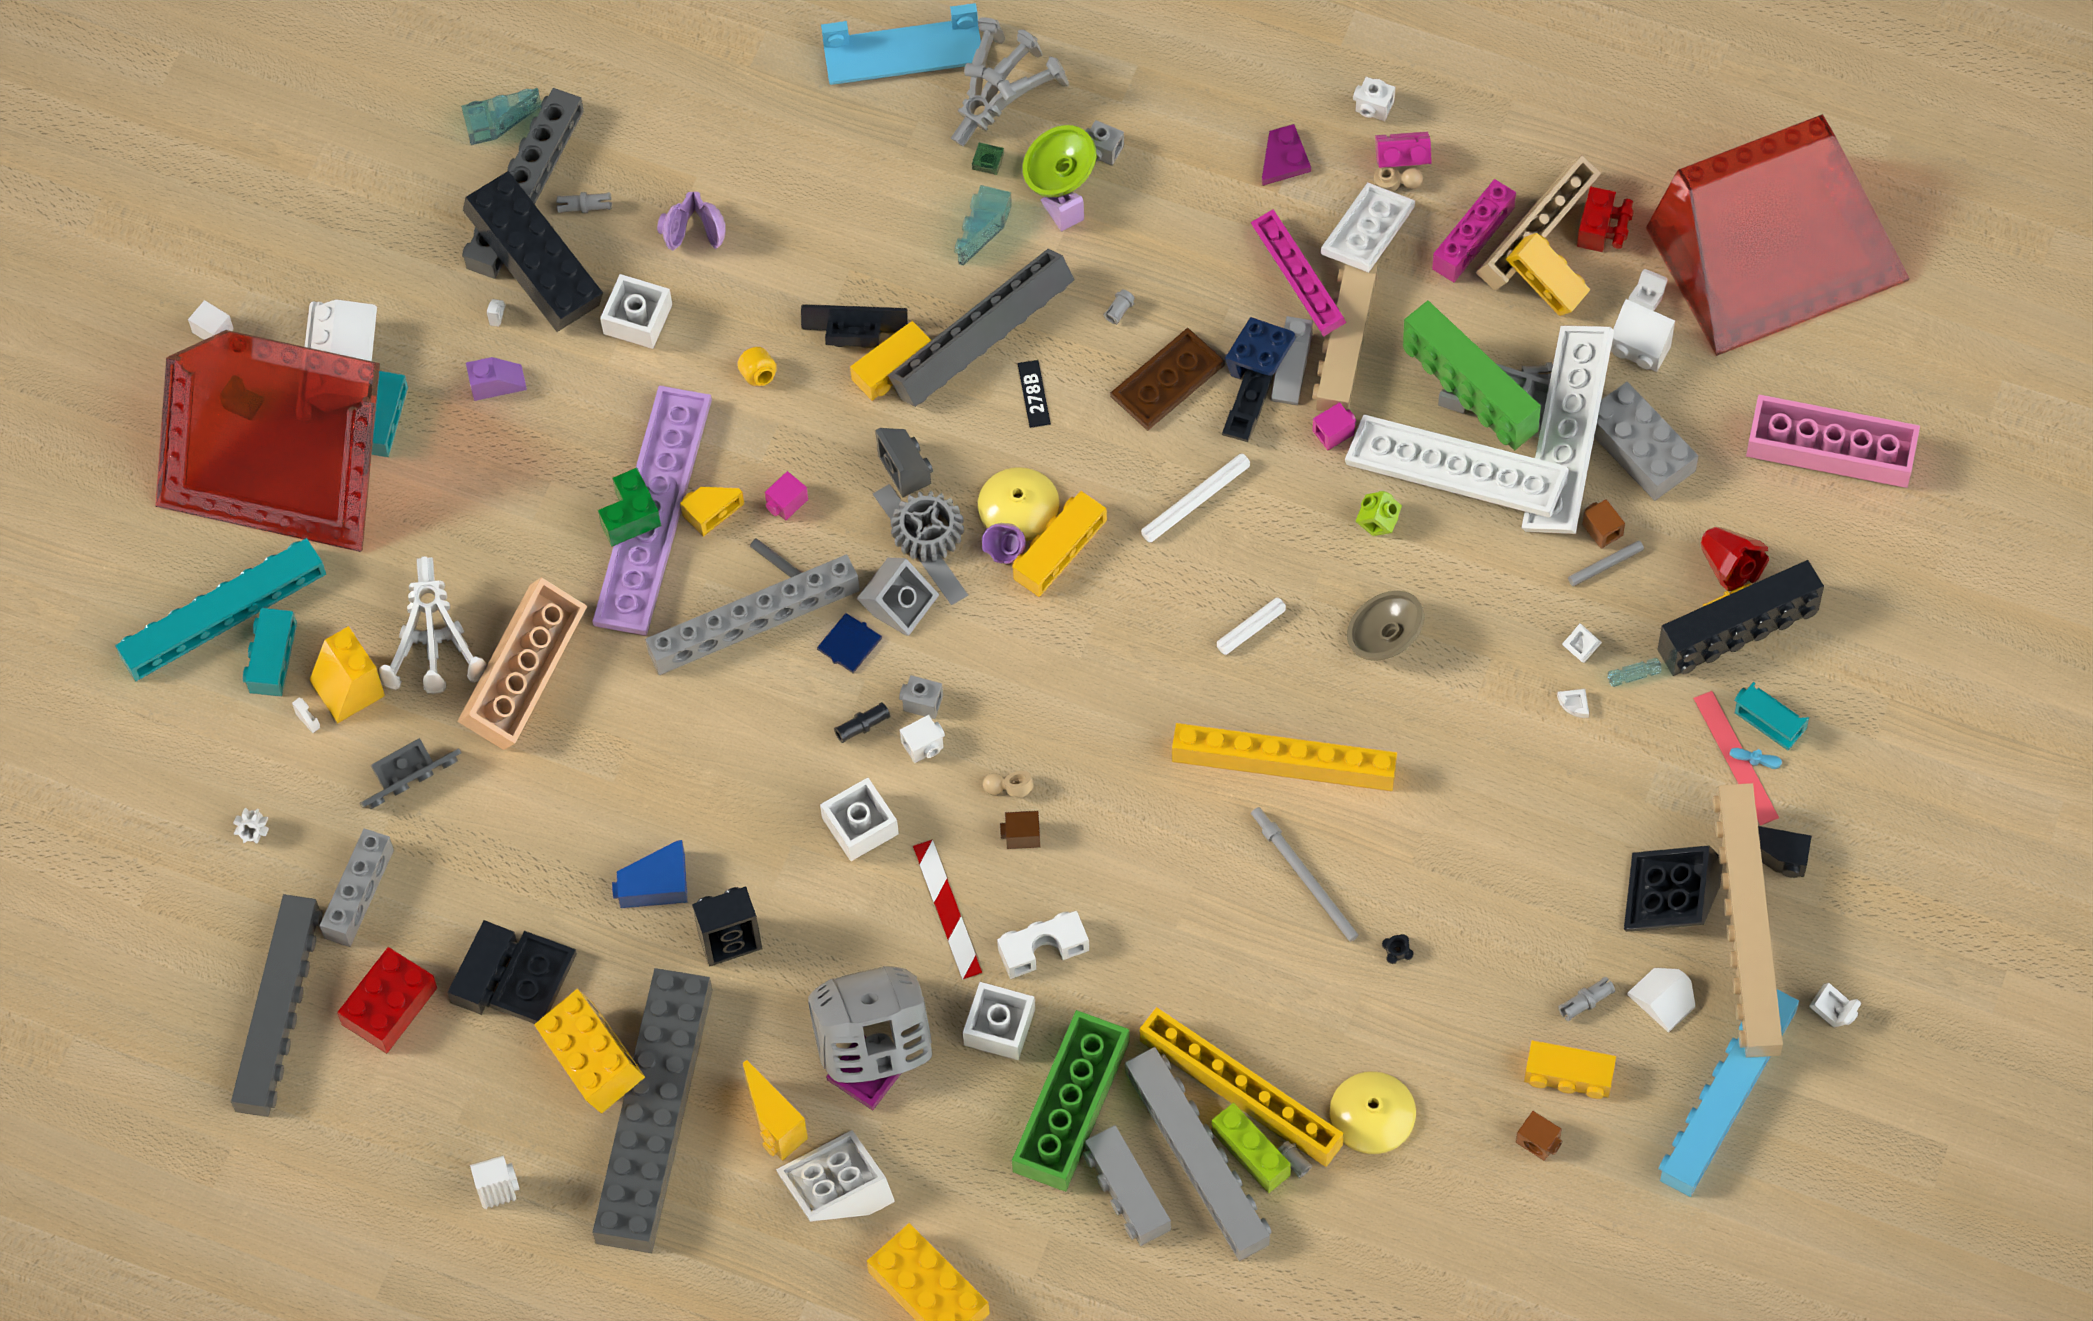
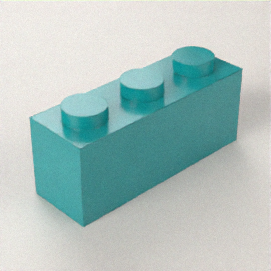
(389, 405)
(270, 652)

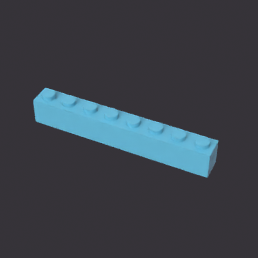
(1717, 1110)

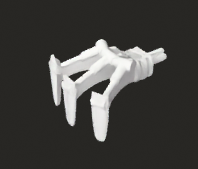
(409, 634)

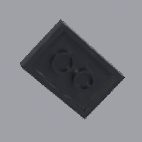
(533, 978)

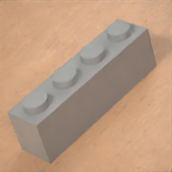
(1127, 1185)

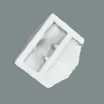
(1664, 996)

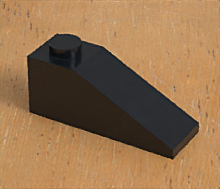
(1784, 851)

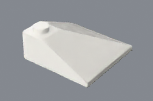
(837, 1181)

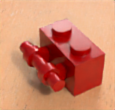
(1597, 218)

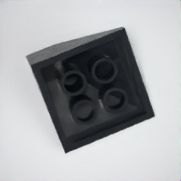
(1672, 888)

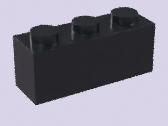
(482, 967)

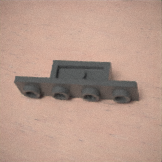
(404, 766)

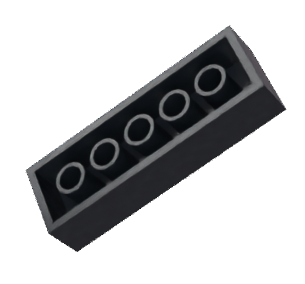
(532, 251)
(1740, 618)

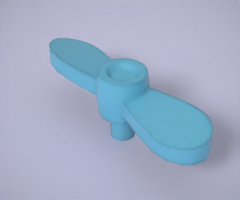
(1756, 757)

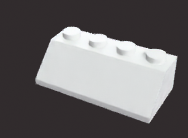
(345, 328)

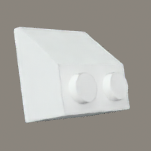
(1642, 336)

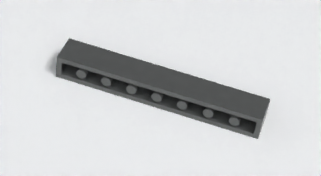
(981, 327)
(276, 1006)

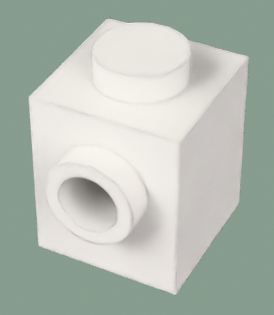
(209, 321)
(922, 738)

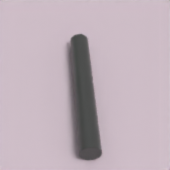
(774, 558)

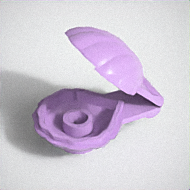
(675, 221)

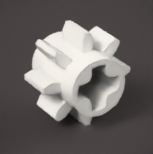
(251, 825)

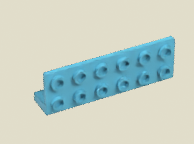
(901, 49)

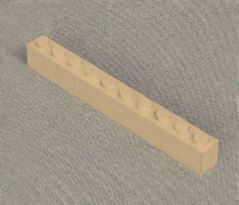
(1749, 921)

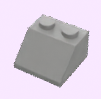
(898, 595)

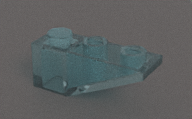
(495, 116)
(986, 220)

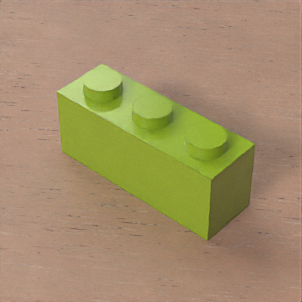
(1251, 1148)

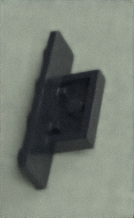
(853, 324)

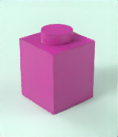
(1334, 426)
(786, 496)

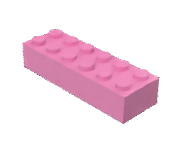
(1833, 441)

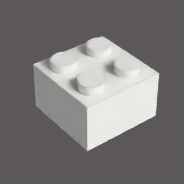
(636, 311)
(859, 819)
(999, 1021)

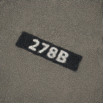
(1034, 393)

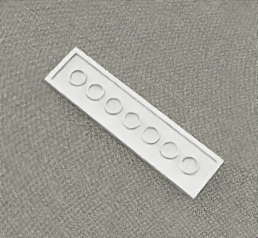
(1571, 419)
(1457, 466)

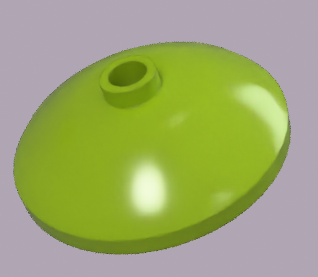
(1059, 161)

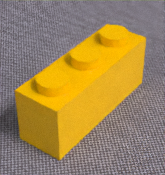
(1548, 274)
(872, 370)
(1570, 1069)

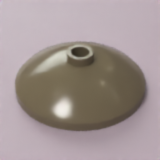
(1385, 625)

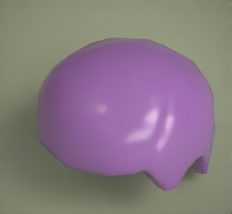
(1003, 542)

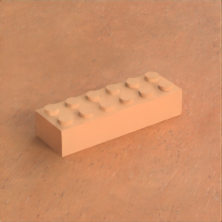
(522, 663)

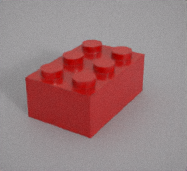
(387, 1000)

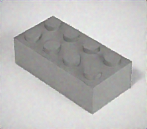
(1643, 442)

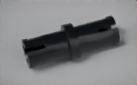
(862, 722)

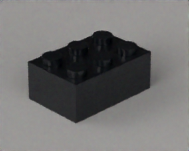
(727, 925)

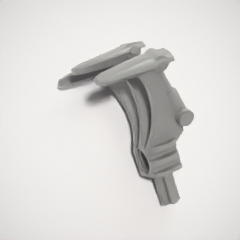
(996, 79)

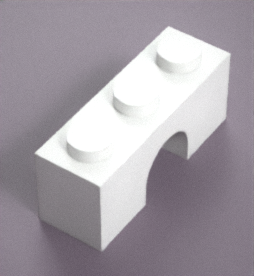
(1062, 932)

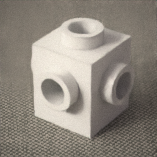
(1374, 98)

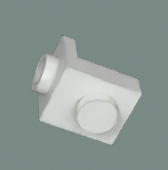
(1649, 290)
(1834, 1006)

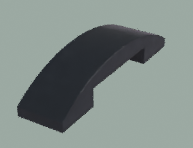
(1247, 405)

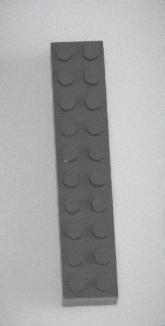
(653, 1111)

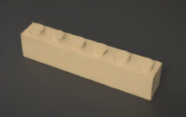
(1540, 218)
(1346, 342)

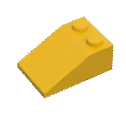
(779, 1122)

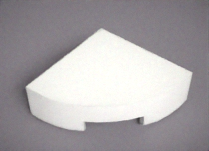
(495, 312)
(1574, 702)
(304, 715)

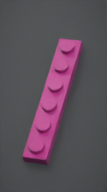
(1298, 272)

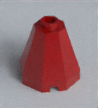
(1734, 557)

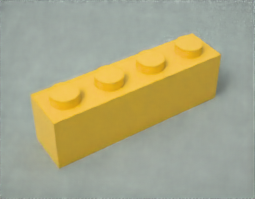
(1059, 543)

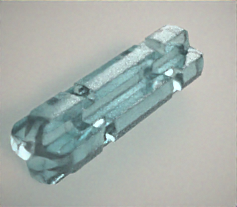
(1634, 672)

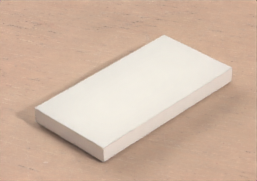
(1367, 227)

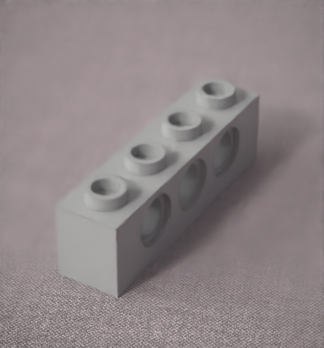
(356, 887)

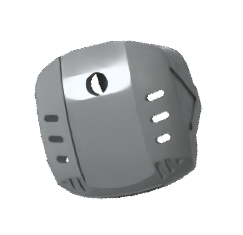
(862, 999)

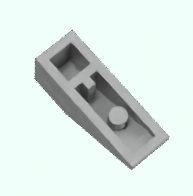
(1292, 368)

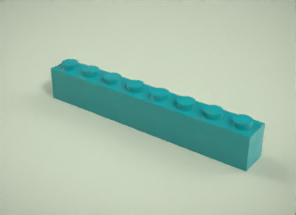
(220, 609)

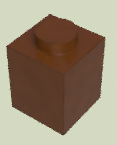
(1021, 829)

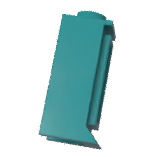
(1770, 716)

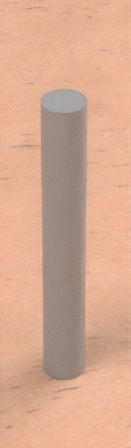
(1606, 563)

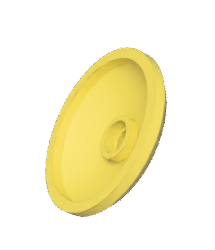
(1028, 512)
(1368, 1128)

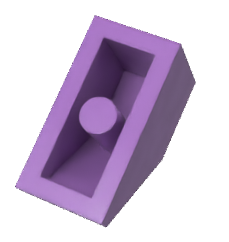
(494, 378)

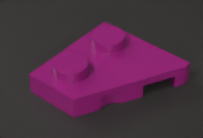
(1284, 156)

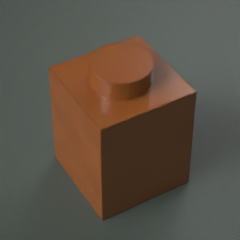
(1603, 523)

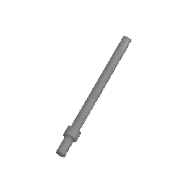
(1273, 833)

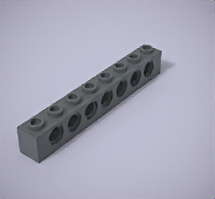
(547, 153)

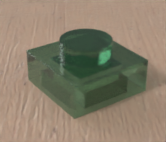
(987, 158)

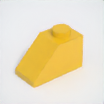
(710, 506)

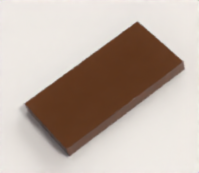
(1167, 379)

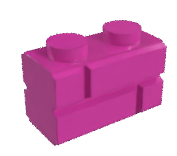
(1403, 149)

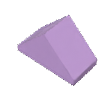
(1065, 210)

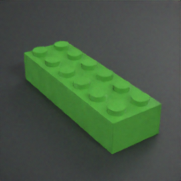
(1471, 375)
(1070, 1101)

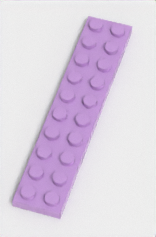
(666, 468)

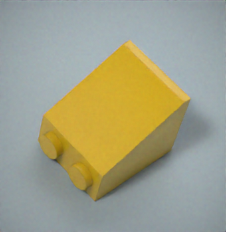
(345, 676)

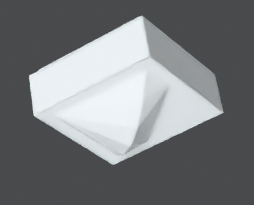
(1581, 643)

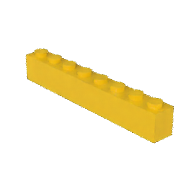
(1284, 757)
(1242, 1087)

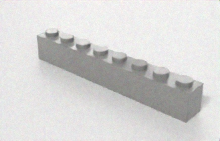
(1198, 1154)

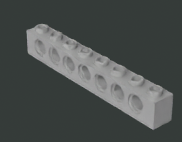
(752, 614)

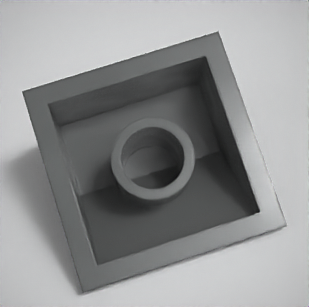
(902, 460)

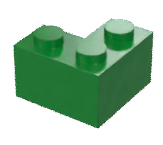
(634, 511)

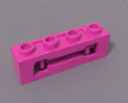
(1474, 230)

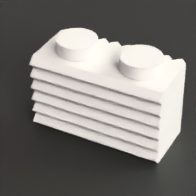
(495, 1181)

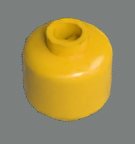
(757, 366)

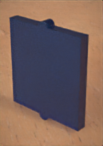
(849, 642)

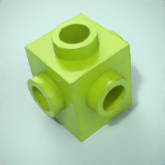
(1378, 513)

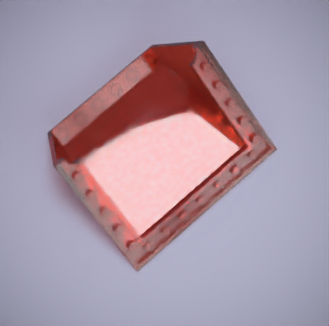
(1772, 235)
(269, 437)

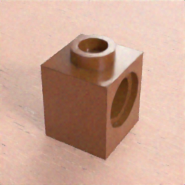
(1539, 1136)

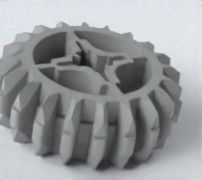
(932, 539)

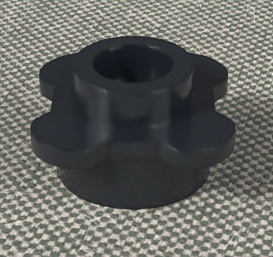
(1400, 941)

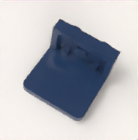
(1259, 348)

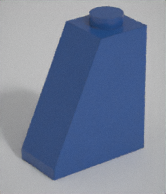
(653, 879)

